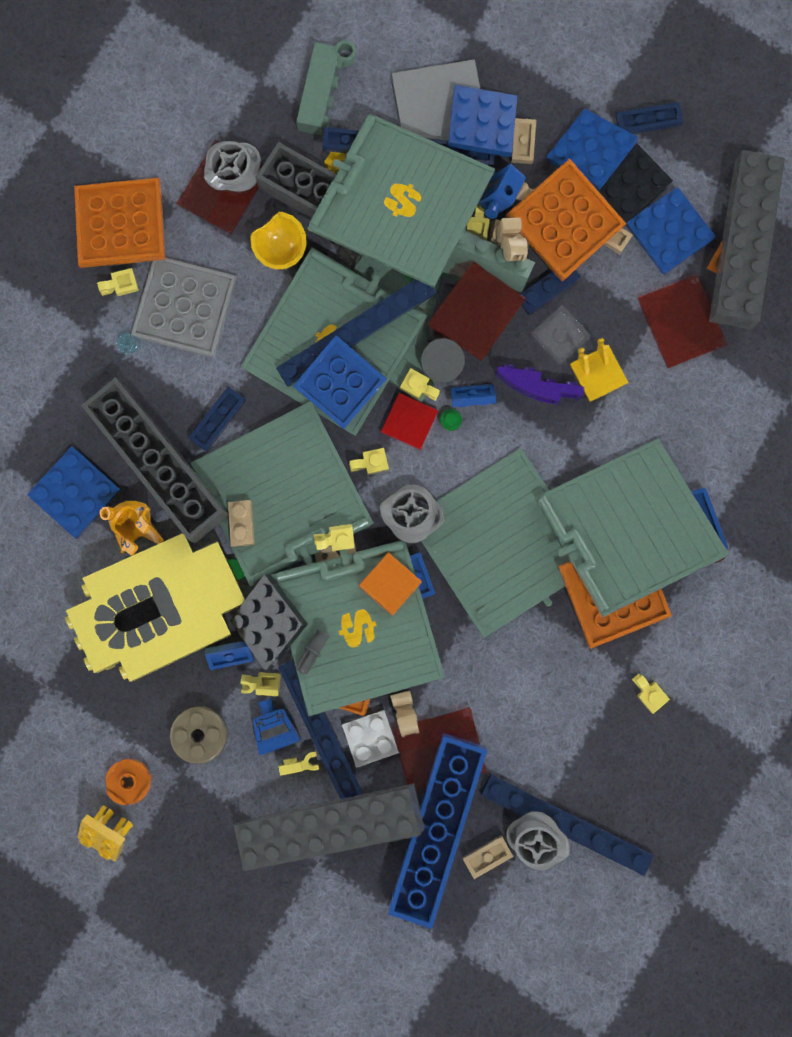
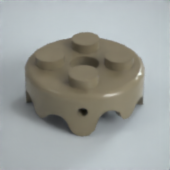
(214, 729)

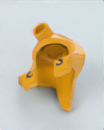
(130, 522)

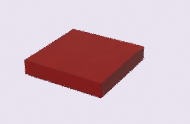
(409, 421)

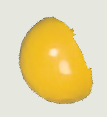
(279, 242)

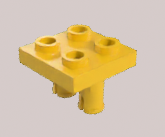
(98, 836)

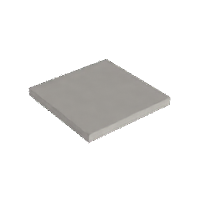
(427, 95)
(184, 306)

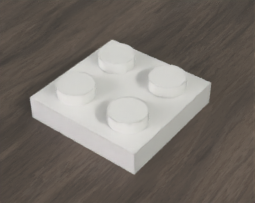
(370, 738)

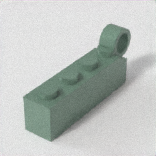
(320, 83)
(490, 257)

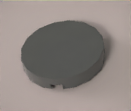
(442, 360)

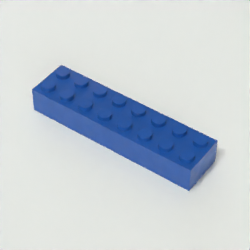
(443, 816)

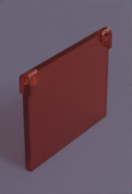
(215, 206)
(476, 311)
(681, 321)
(419, 749)

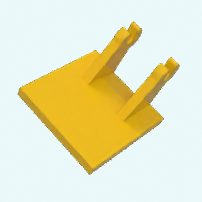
(598, 371)

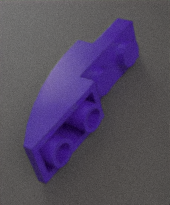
(529, 384)

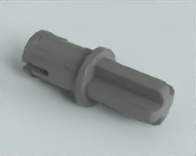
(312, 651)

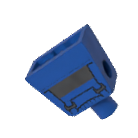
(501, 191)
(274, 728)

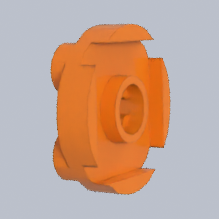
(115, 782)

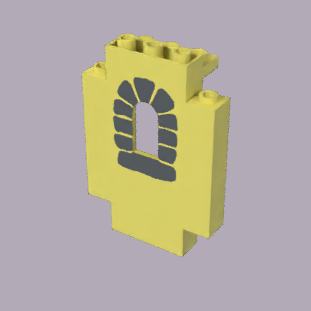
(189, 593)

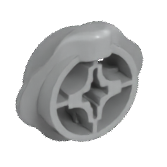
(242, 153)
(393, 509)
(534, 845)

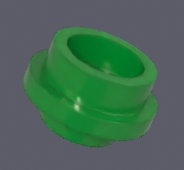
(450, 420)

